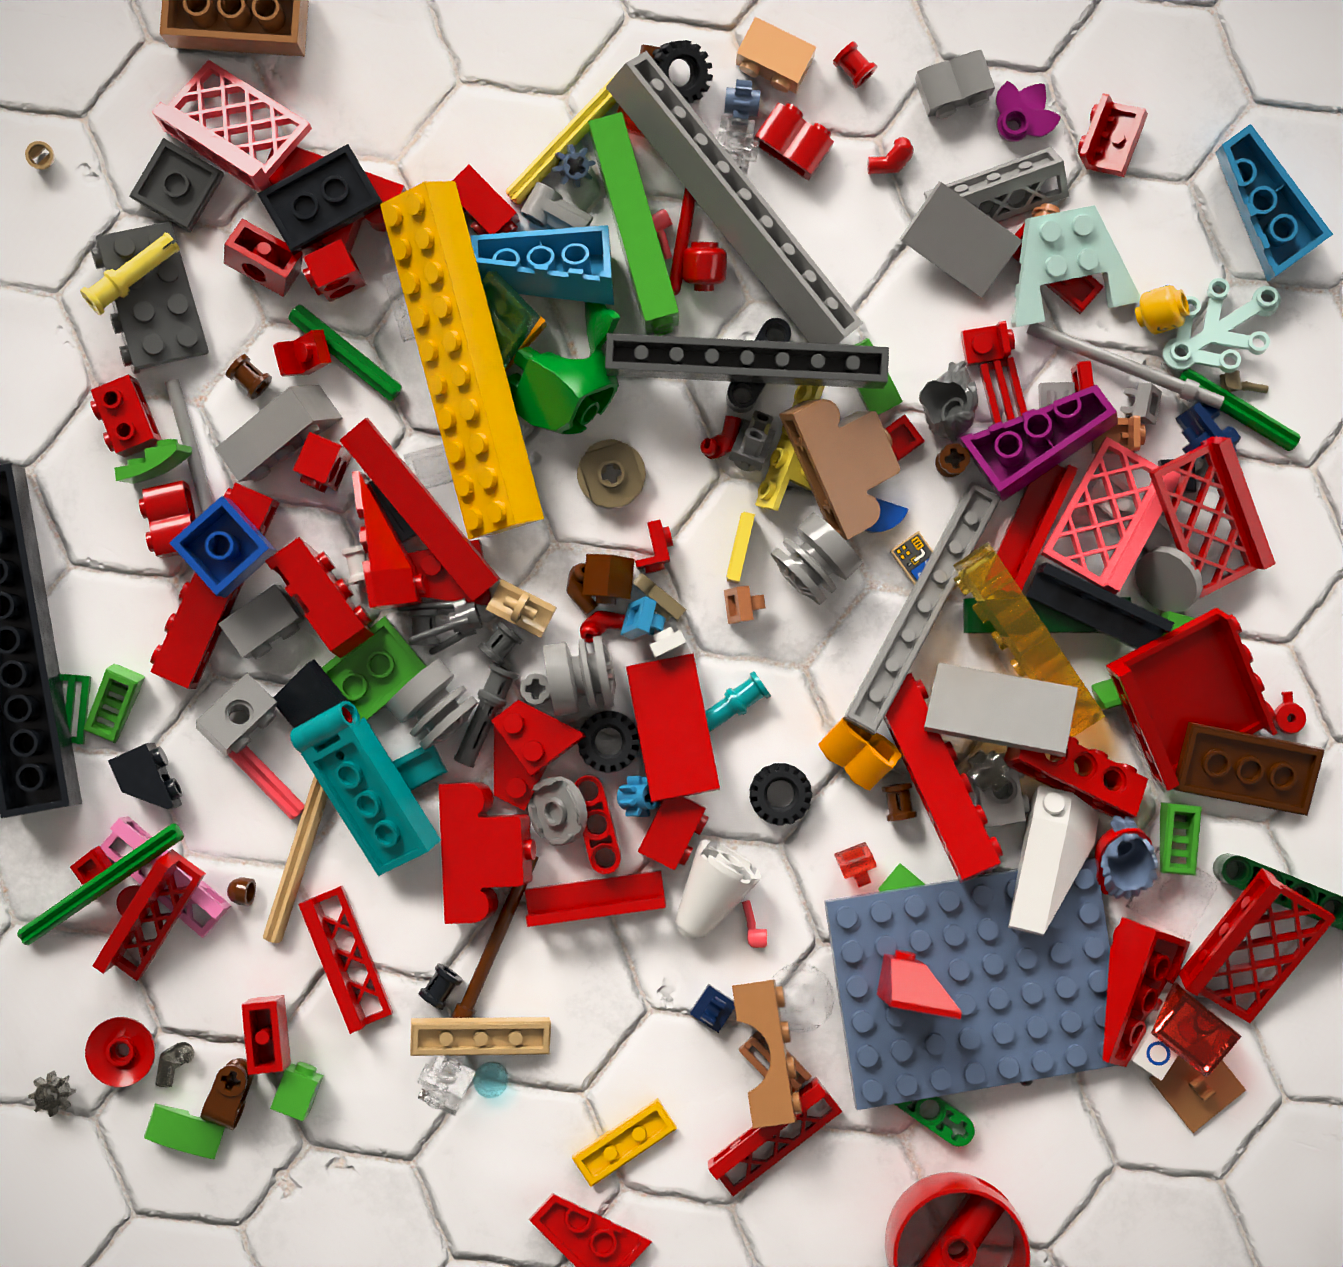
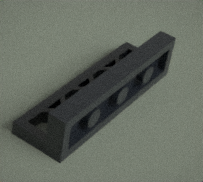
(1096, 607)

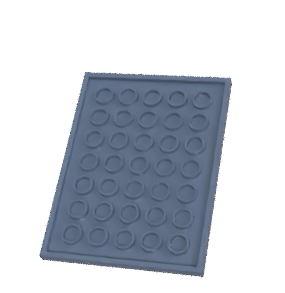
(1024, 998)

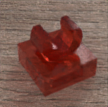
(856, 862)

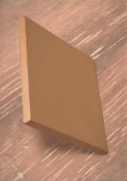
(1196, 1096)

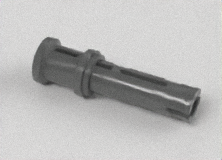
(491, 700)

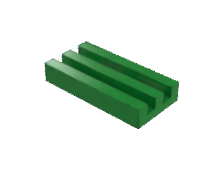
(84, 701)

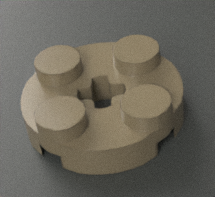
(621, 457)

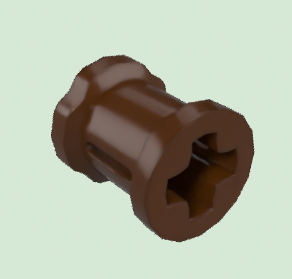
(248, 376)
(947, 469)
(903, 791)

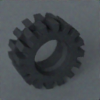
(696, 61)
(629, 747)
(789, 813)

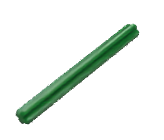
(100, 884)

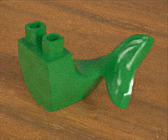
(564, 391)

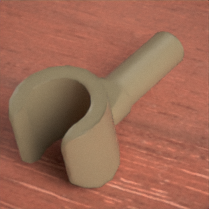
(1232, 383)

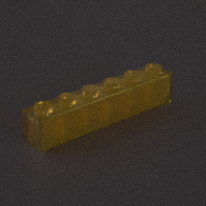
(1021, 629)

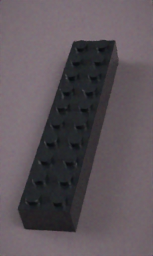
(34, 729)

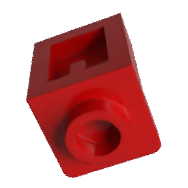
(987, 344)
(303, 354)

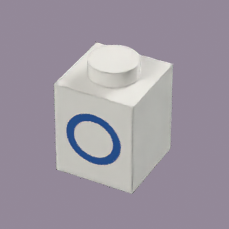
(1153, 1054)

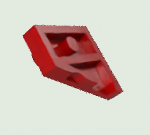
(535, 736)
(511, 779)

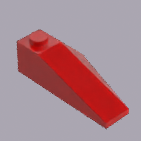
(390, 572)

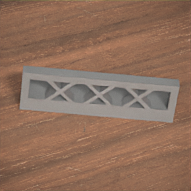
(1011, 176)

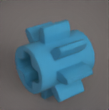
(635, 797)

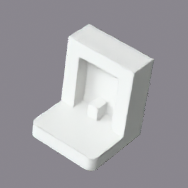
(669, 644)

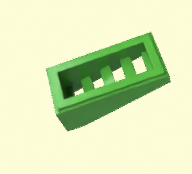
(127, 677)
(1192, 827)

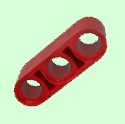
(605, 839)

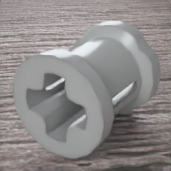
(529, 681)

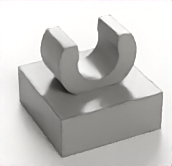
(1053, 391)
(1146, 402)

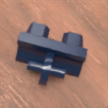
(1199, 425)

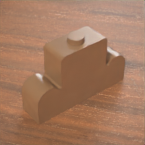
(841, 461)

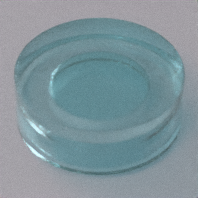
(491, 1079)

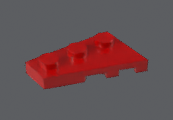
(439, 582)
(586, 1236)

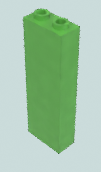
(634, 224)

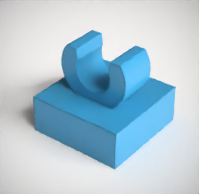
(641, 619)

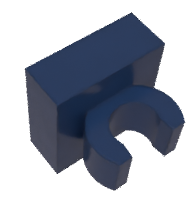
(713, 1008)

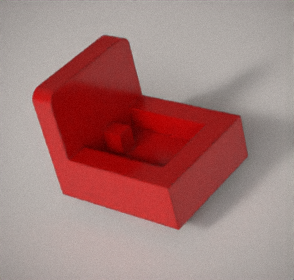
(660, 539)

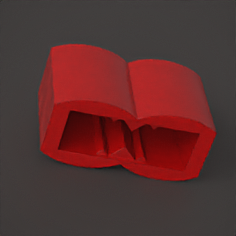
(794, 140)
(168, 512)

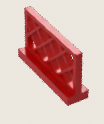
(1234, 499)
(1229, 937)

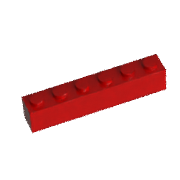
(195, 626)
(940, 784)

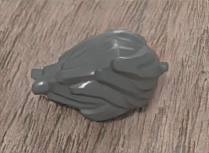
(950, 402)

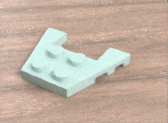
(1067, 248)

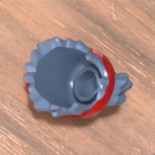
(1125, 859)

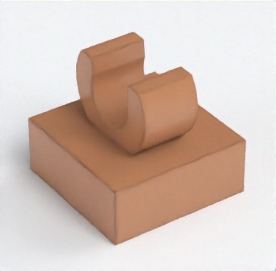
(741, 604)

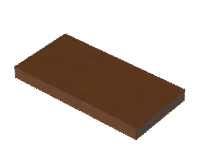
(1248, 768)

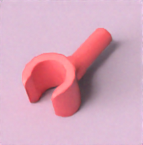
(662, 221)
(756, 937)

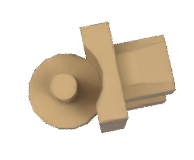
(521, 608)

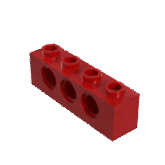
(1124, 783)

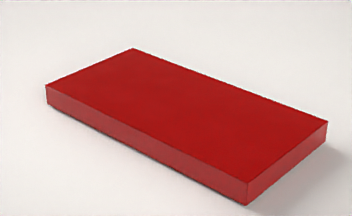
(672, 728)

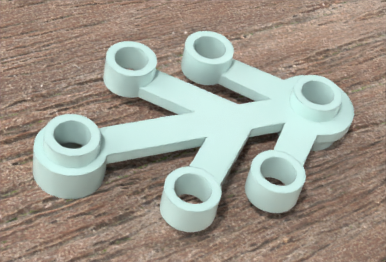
(1217, 331)

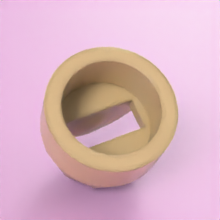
(34, 150)

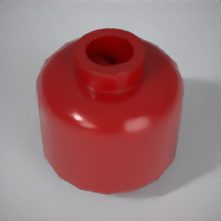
(704, 265)

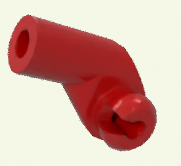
(894, 160)
(723, 442)

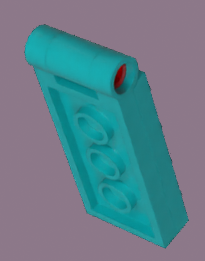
(365, 787)

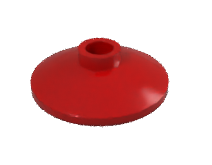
(104, 1056)

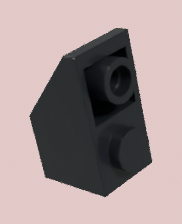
(144, 776)

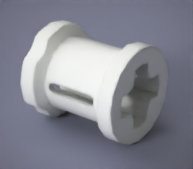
(355, 557)

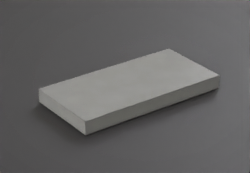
(1001, 709)

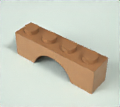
(773, 1098)

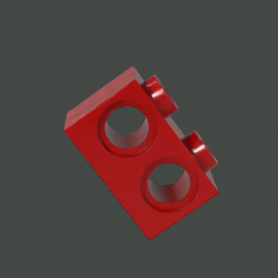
(333, 271)
(322, 463)

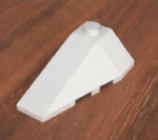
(1054, 848)

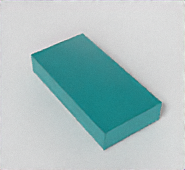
(420, 766)

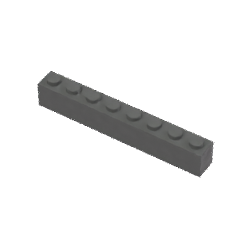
(747, 361)

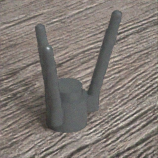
(463, 620)

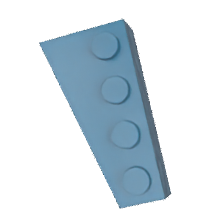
(1270, 203)
(551, 262)

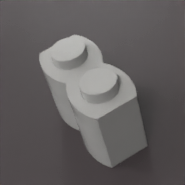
(955, 84)

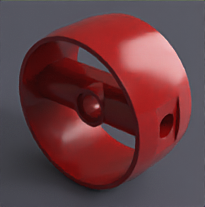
(968, 1223)

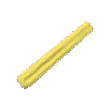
(571, 134)

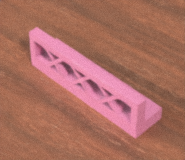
(203, 896)

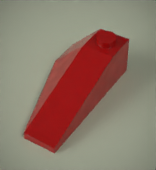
(1139, 968)

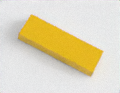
(624, 1142)

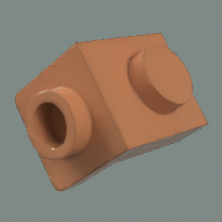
(1128, 433)

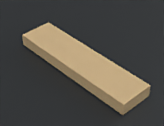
(480, 1036)

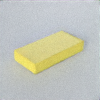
(740, 547)

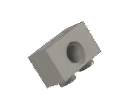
(245, 697)
(1007, 809)

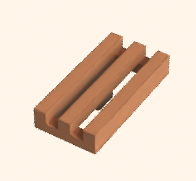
(754, 1041)

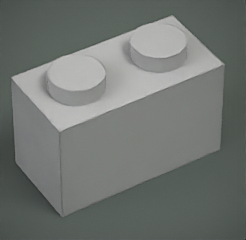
(262, 622)

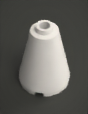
(713, 888)

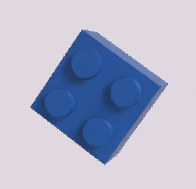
(223, 547)

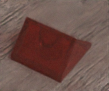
(1194, 1030)

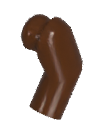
(575, 588)

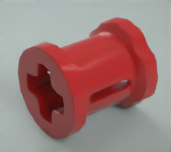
(854, 64)

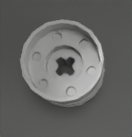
(816, 558)
(579, 675)
(432, 704)

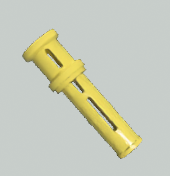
(117, 282)

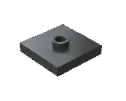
(176, 185)

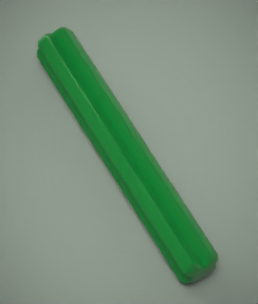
(347, 354)
(1247, 413)

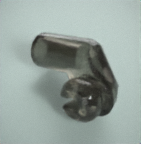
(170, 1060)

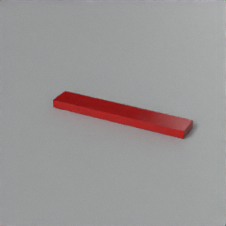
(419, 509)

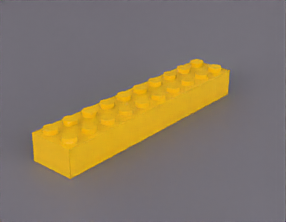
(461, 359)

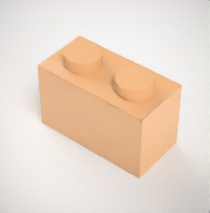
(775, 56)

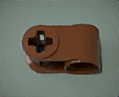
(227, 1098)

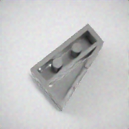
(277, 431)

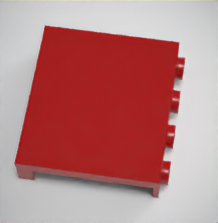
(1189, 676)

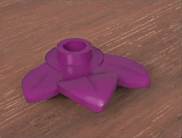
(1026, 109)

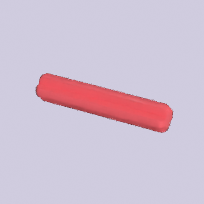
(268, 782)

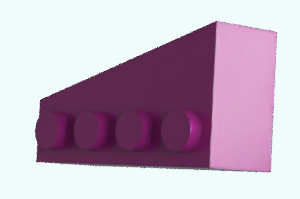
(1032, 444)

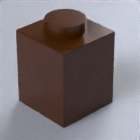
(608, 578)

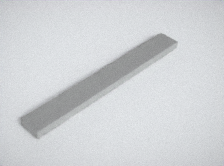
(921, 609)

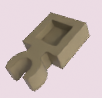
(665, 605)

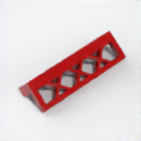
(1033, 521)
(595, 898)
(137, 913)
(333, 963)
(754, 1138)

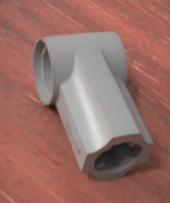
(547, 208)

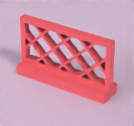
(210, 142)
(1131, 539)

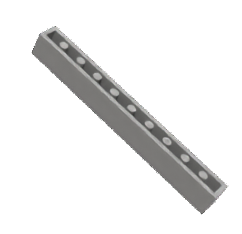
(732, 201)

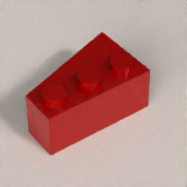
(322, 596)

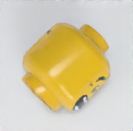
(1162, 309)

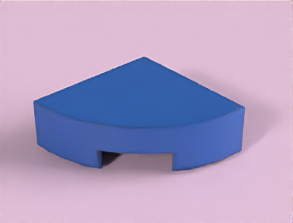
(889, 516)

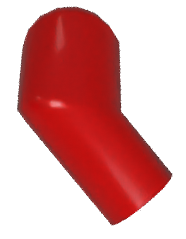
(599, 623)

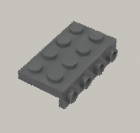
(159, 312)

